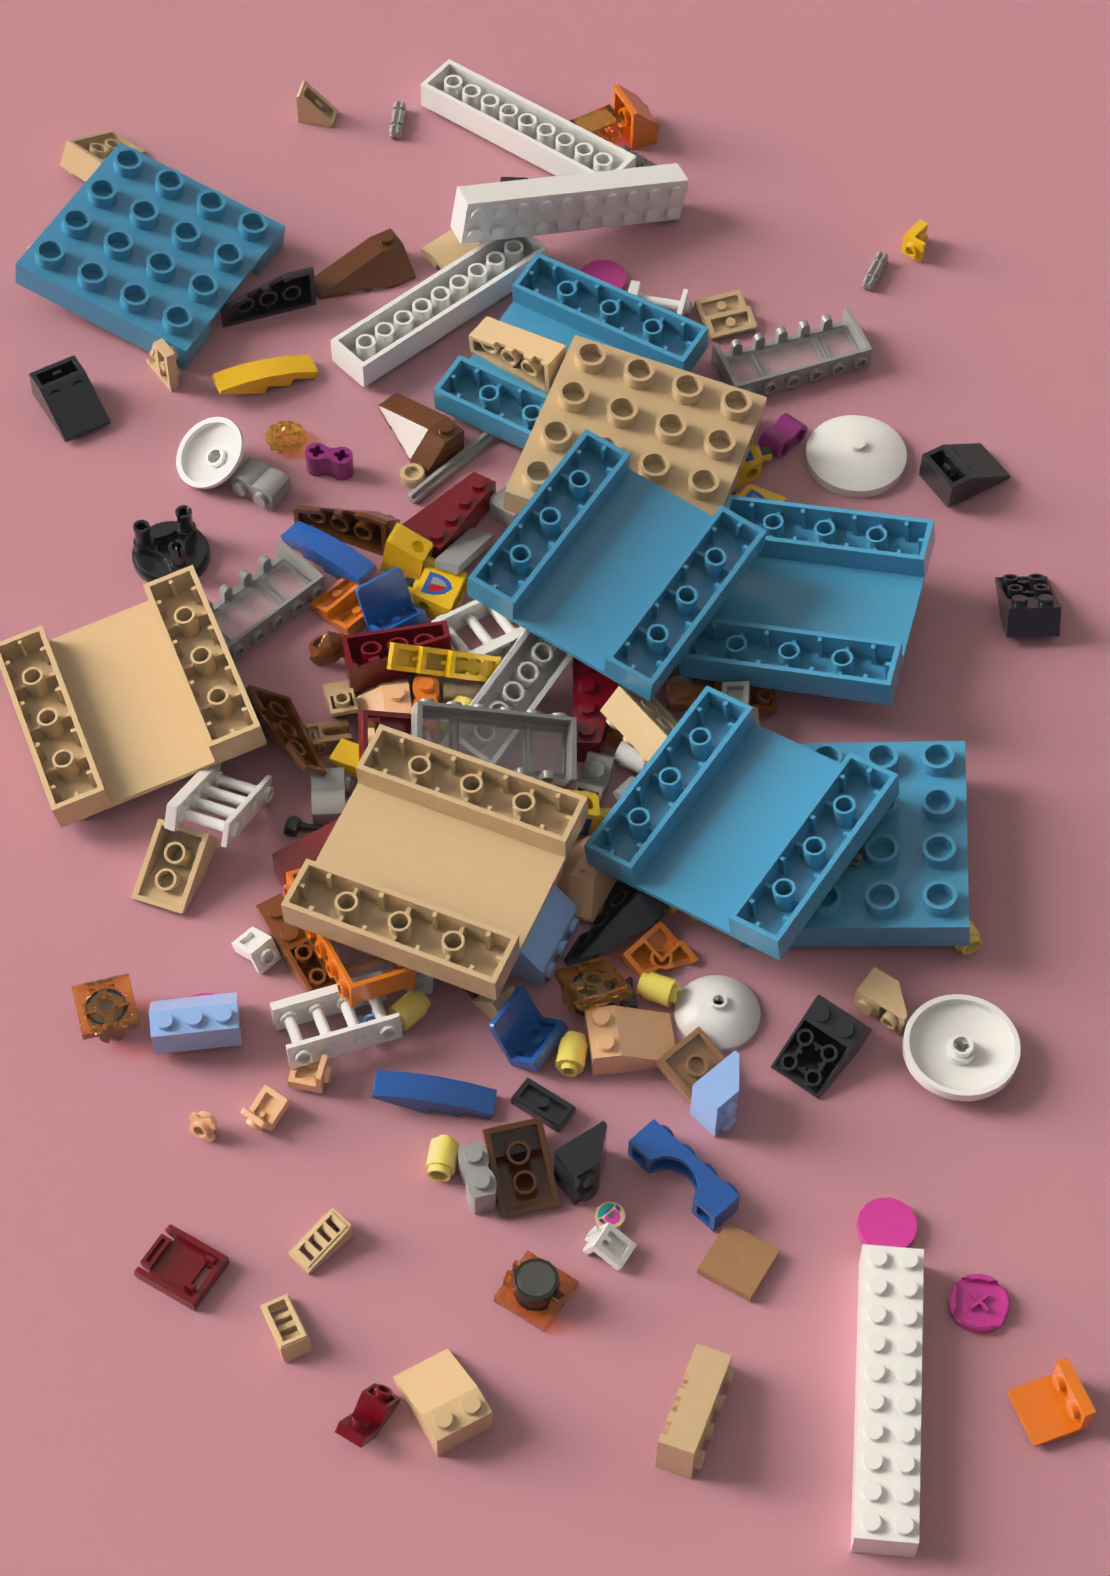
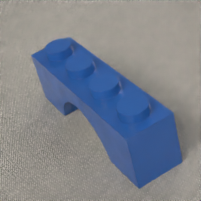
(658, 1150)

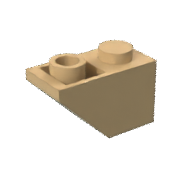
(882, 999)

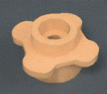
(203, 1125)

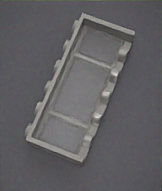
(794, 357)
(265, 599)
(517, 740)

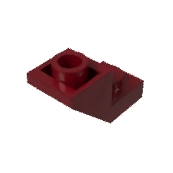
(369, 1415)

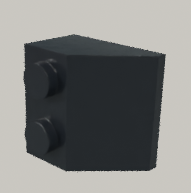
(580, 1164)

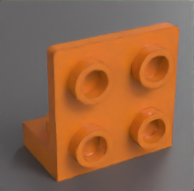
(1053, 1405)

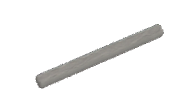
(450, 467)

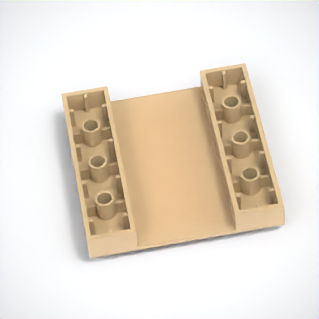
(674, 423)
(129, 700)
(438, 862)

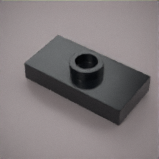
(541, 1102)

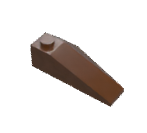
(373, 263)
(423, 432)
(355, 527)
(284, 728)

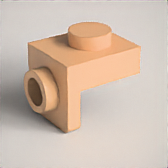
(311, 1076)
(266, 1109)

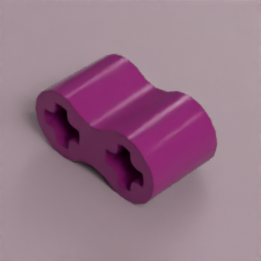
(783, 435)
(329, 461)

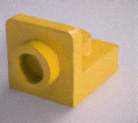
(915, 241)

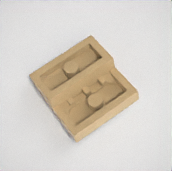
(446, 250)
(725, 314)

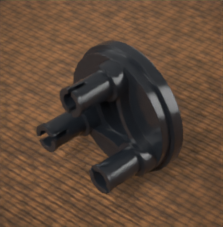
(169, 546)

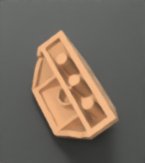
(386, 696)
(584, 884)

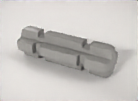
(397, 120)
(875, 271)

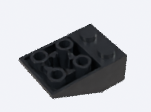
(68, 398)
(960, 471)
(1028, 606)
(821, 1046)

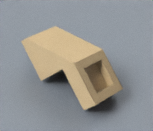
(339, 698)

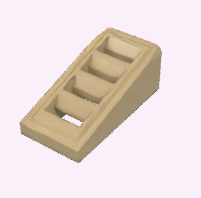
(324, 1225)
(294, 1344)

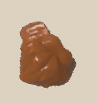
(329, 648)

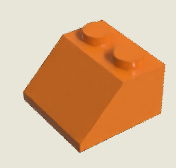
(638, 123)

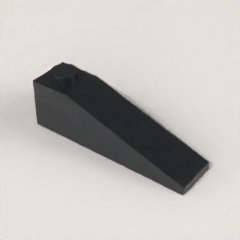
(277, 296)
(624, 916)

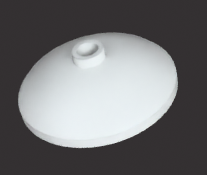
(210, 453)
(725, 1024)

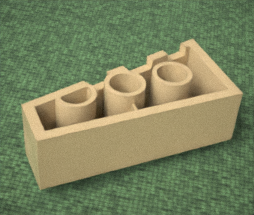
(518, 352)
(694, 1407)

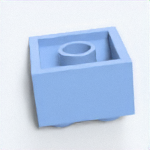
(716, 1096)

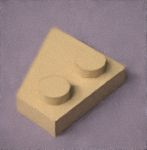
(164, 364)

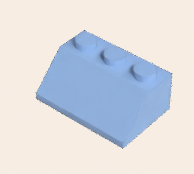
(547, 939)
(195, 1023)

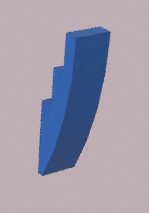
(329, 552)
(432, 1092)

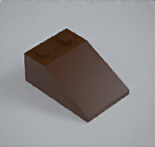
(521, 1167)

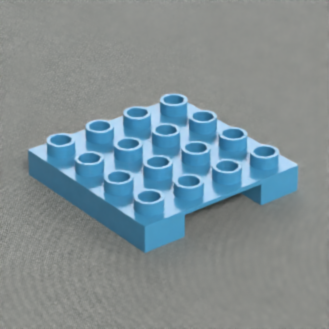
(149, 253)
(557, 305)
(615, 566)
(820, 604)
(741, 824)
(913, 861)

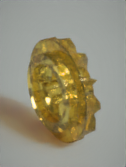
(292, 430)

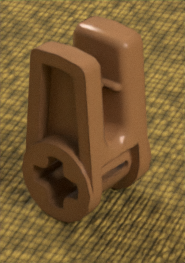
(328, 734)

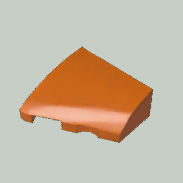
(657, 952)

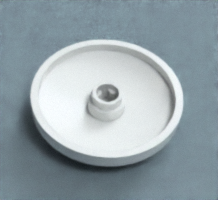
(856, 456)
(961, 1047)

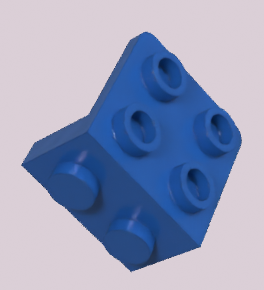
(388, 603)
(524, 1032)

